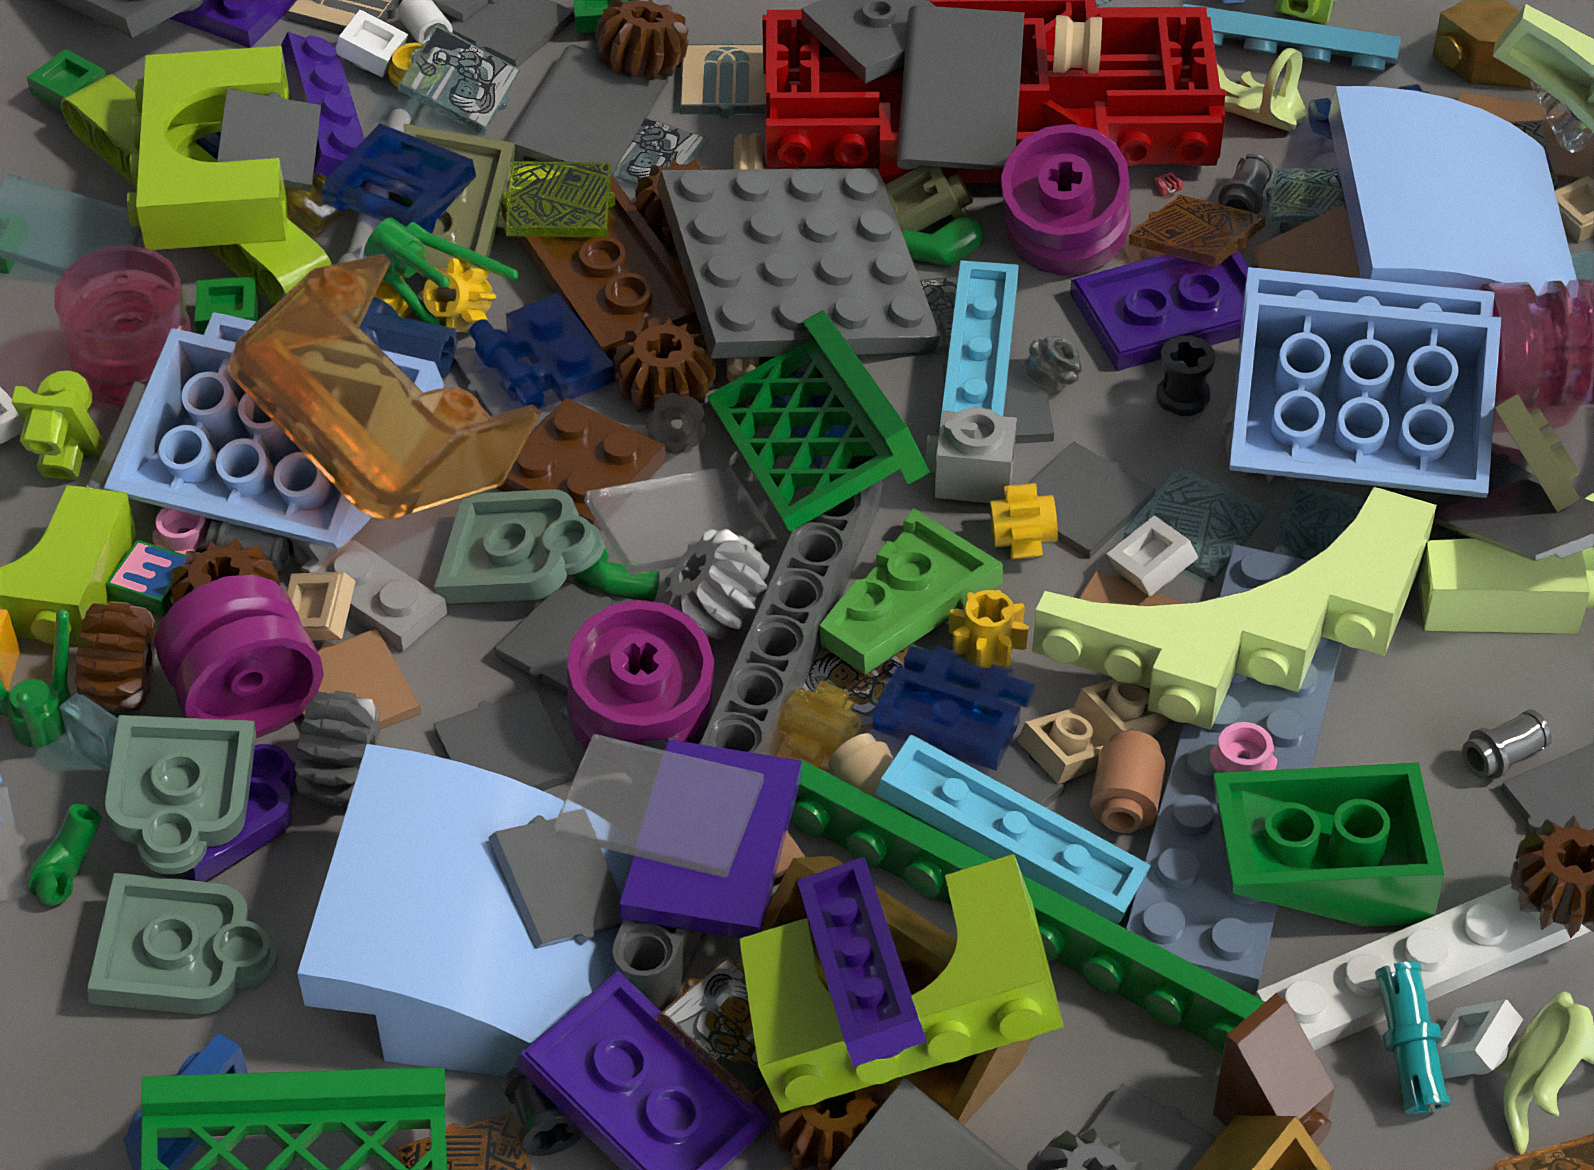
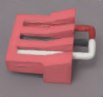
(1168, 183)

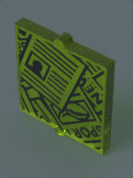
(559, 199)

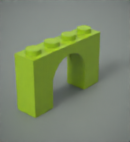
(192, 200)
(69, 564)
(984, 999)

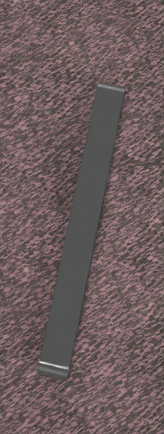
(764, 677)

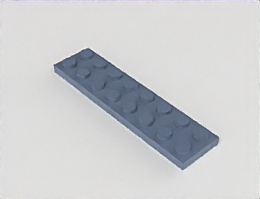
(1187, 891)

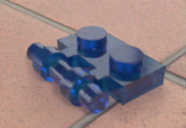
(556, 345)
(953, 705)

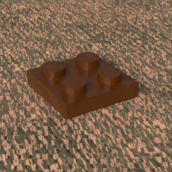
(582, 453)

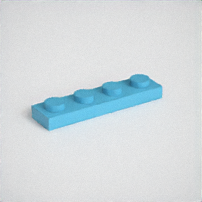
(1313, 40)
(981, 337)
(1007, 823)

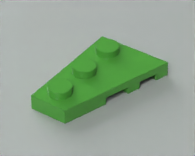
(907, 593)

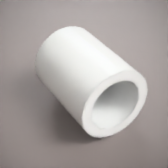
(421, 18)

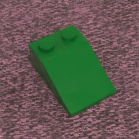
(1333, 841)

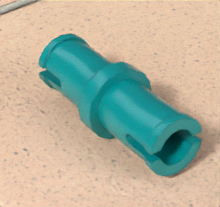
(1412, 1038)

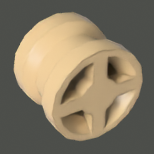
(1077, 45)

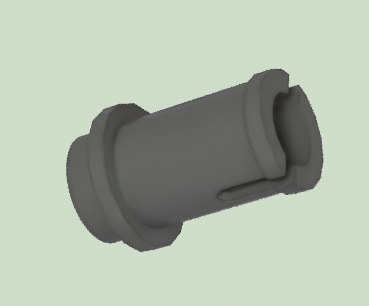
(1247, 184)
(273, 546)
(1493, 750)

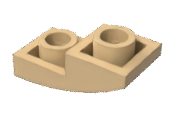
(1071, 740)

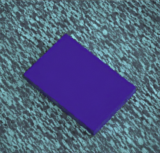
(1158, 299)
(712, 903)
(638, 1086)

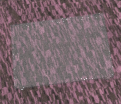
(659, 517)
(659, 805)

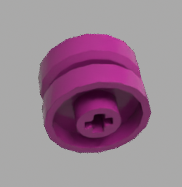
(1066, 199)
(239, 653)
(640, 675)

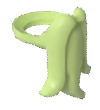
(1263, 102)
(1544, 1060)

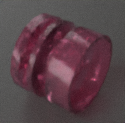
(118, 316)
(1545, 342)

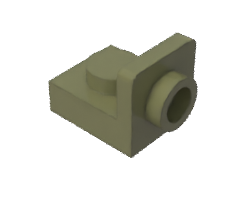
(927, 196)

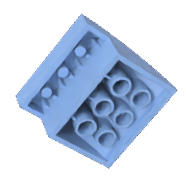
(1445, 192)
(1365, 382)
(219, 456)
(427, 925)

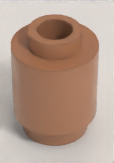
(1128, 782)

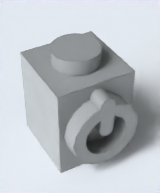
(972, 455)

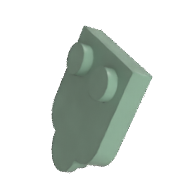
(515, 547)
(179, 786)
(176, 946)

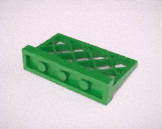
(852, 401)
(291, 1104)

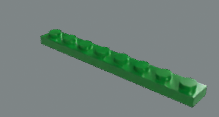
(1070, 933)

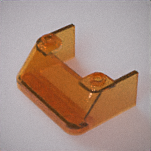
(359, 411)

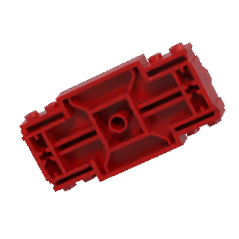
(1151, 94)

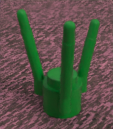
(407, 256)
(33, 704)

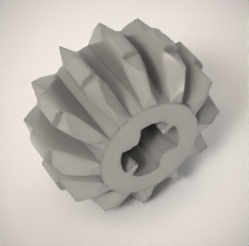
(717, 582)

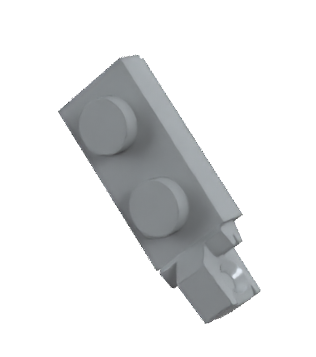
(382, 592)

